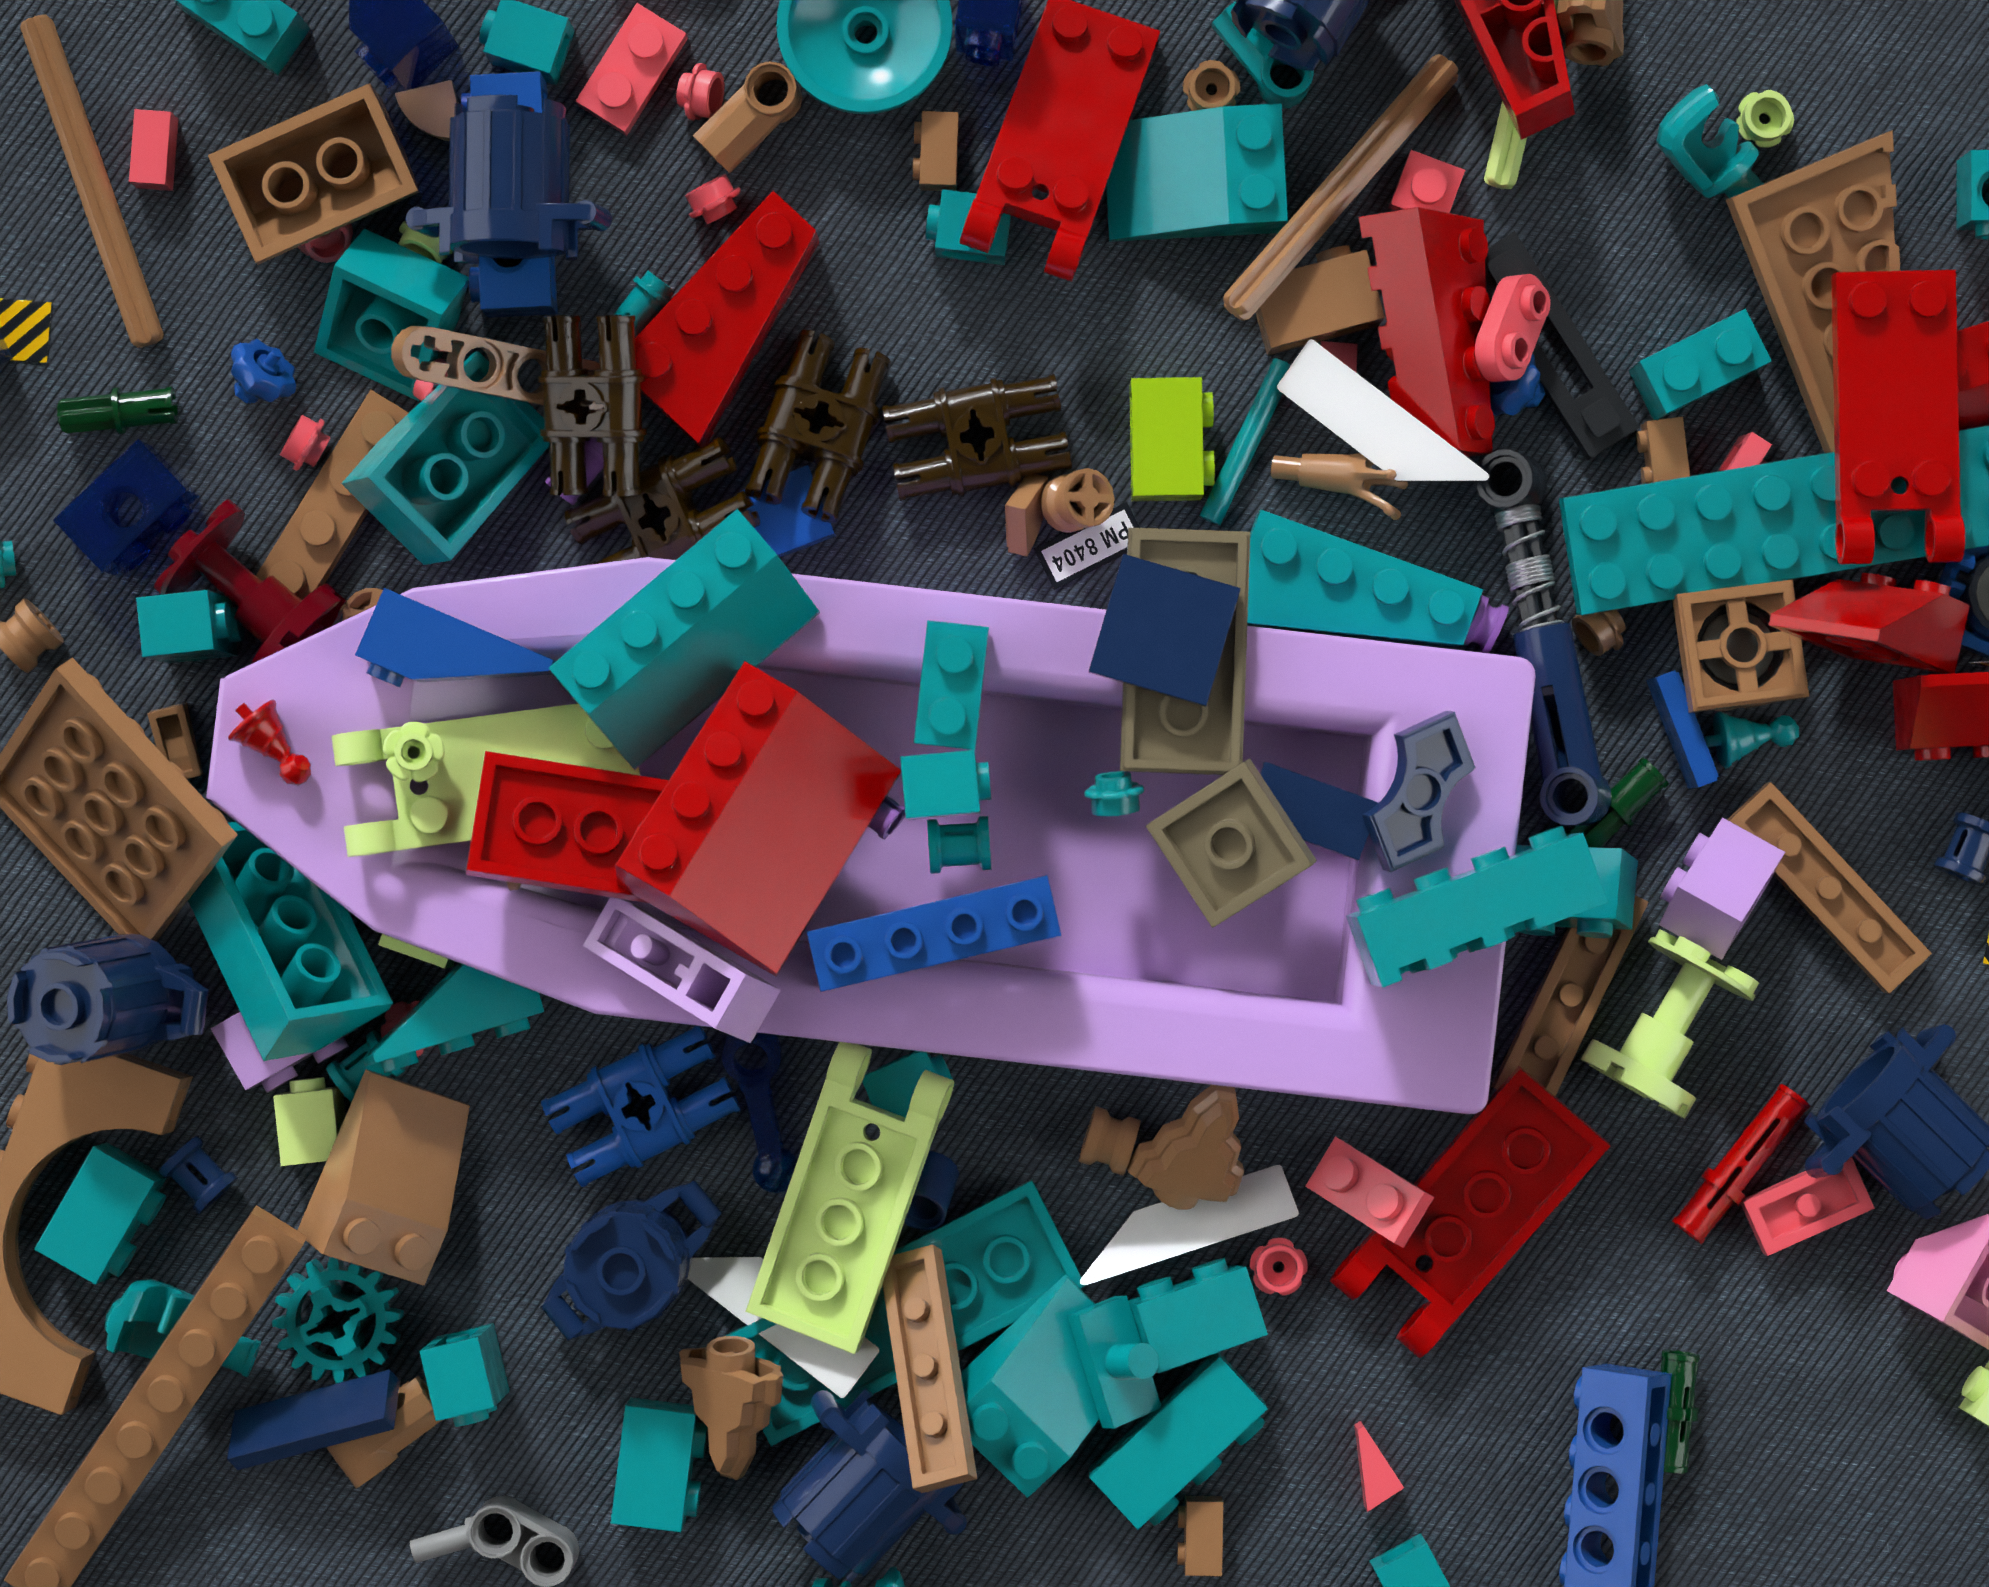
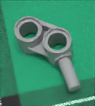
(519, 1551)

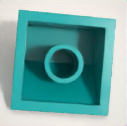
(376, 295)

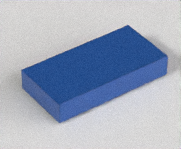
(1682, 730)

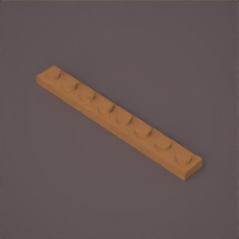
(158, 1402)

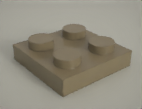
(1231, 843)

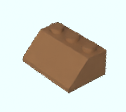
(314, 173)

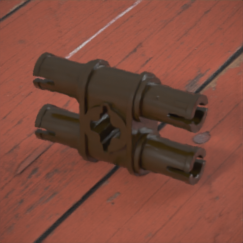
(613, 385)
(840, 443)
(1003, 458)
(664, 486)

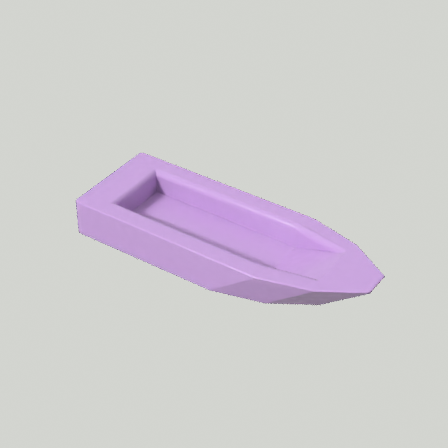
(1138, 969)

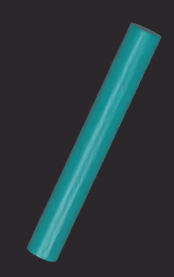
(1245, 444)

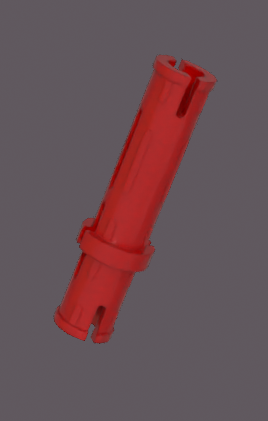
(1697, 1219)

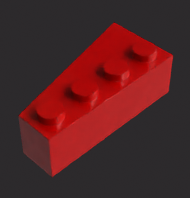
(1523, 58)
(1434, 310)
(722, 317)

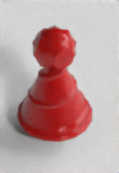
(265, 735)

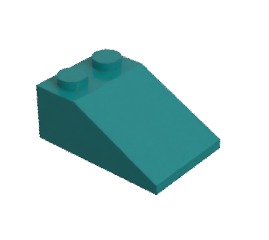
(1199, 175)
(448, 466)
(1031, 1392)

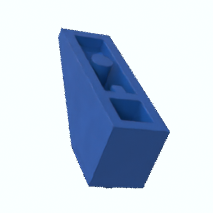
(433, 647)

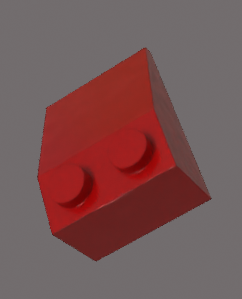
(1880, 622)

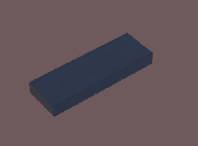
(314, 1420)

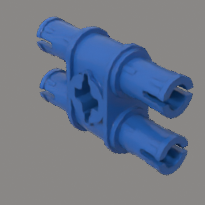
(611, 1092)

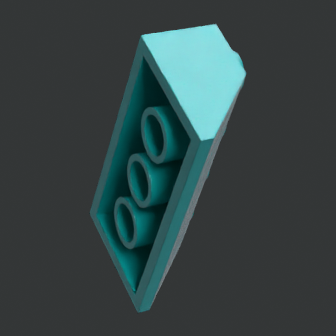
(684, 639)
(285, 951)

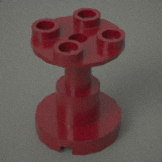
(265, 606)

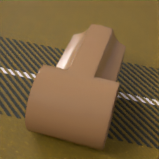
(745, 121)
(369, 1455)

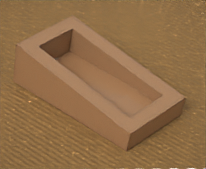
(176, 738)

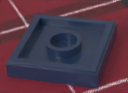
(1164, 630)

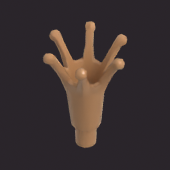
(1340, 474)

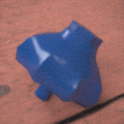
(261, 372)
(1513, 396)

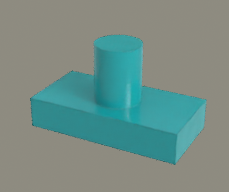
(1115, 1361)

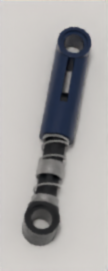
(1559, 702)

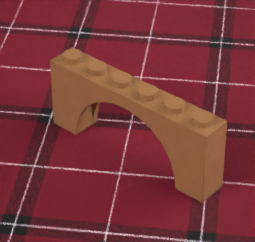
(57, 1110)

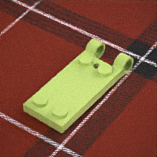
(449, 805)
(846, 1205)

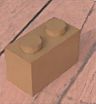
(1320, 302)

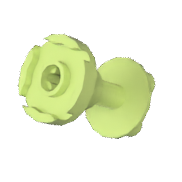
(1658, 1043)

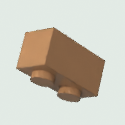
(938, 151)
(1663, 450)
(1202, 1536)

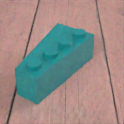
(1347, 590)
(1475, 906)

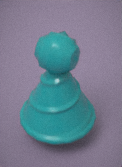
(1739, 737)

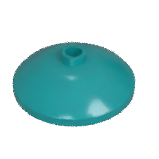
(861, 77)

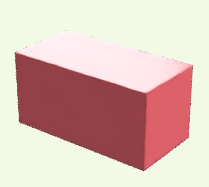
(153, 150)

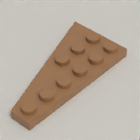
(1804, 231)

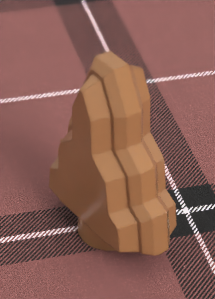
(1592, 30)
(1194, 1153)
(732, 1398)

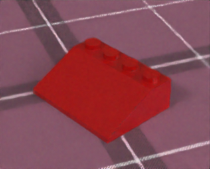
(757, 820)

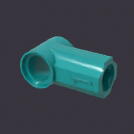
(1253, 56)

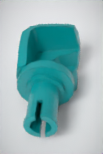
(1712, 165)
(148, 1314)

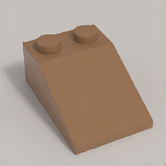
(389, 1179)

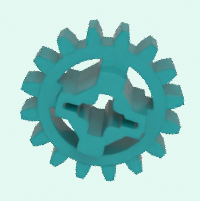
(347, 1340)

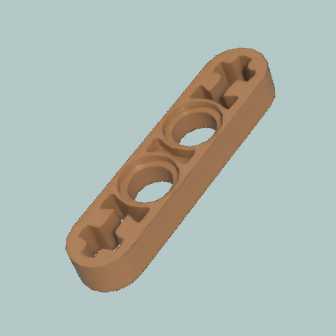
(503, 363)

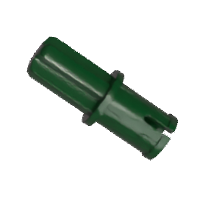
(117, 410)
(1626, 800)

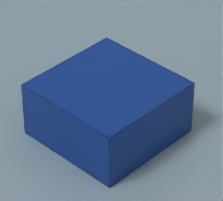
(784, 524)

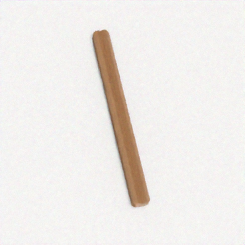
(91, 181)
(1340, 187)

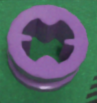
(1486, 624)

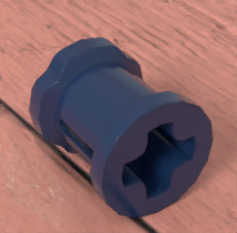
(1967, 850)
(178, 1169)

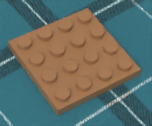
(108, 806)

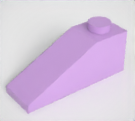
(682, 969)

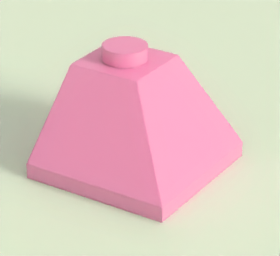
(1949, 1278)

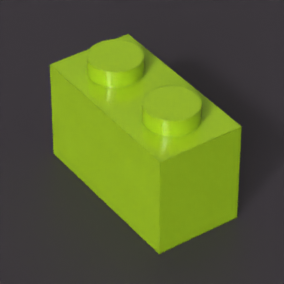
(1168, 439)

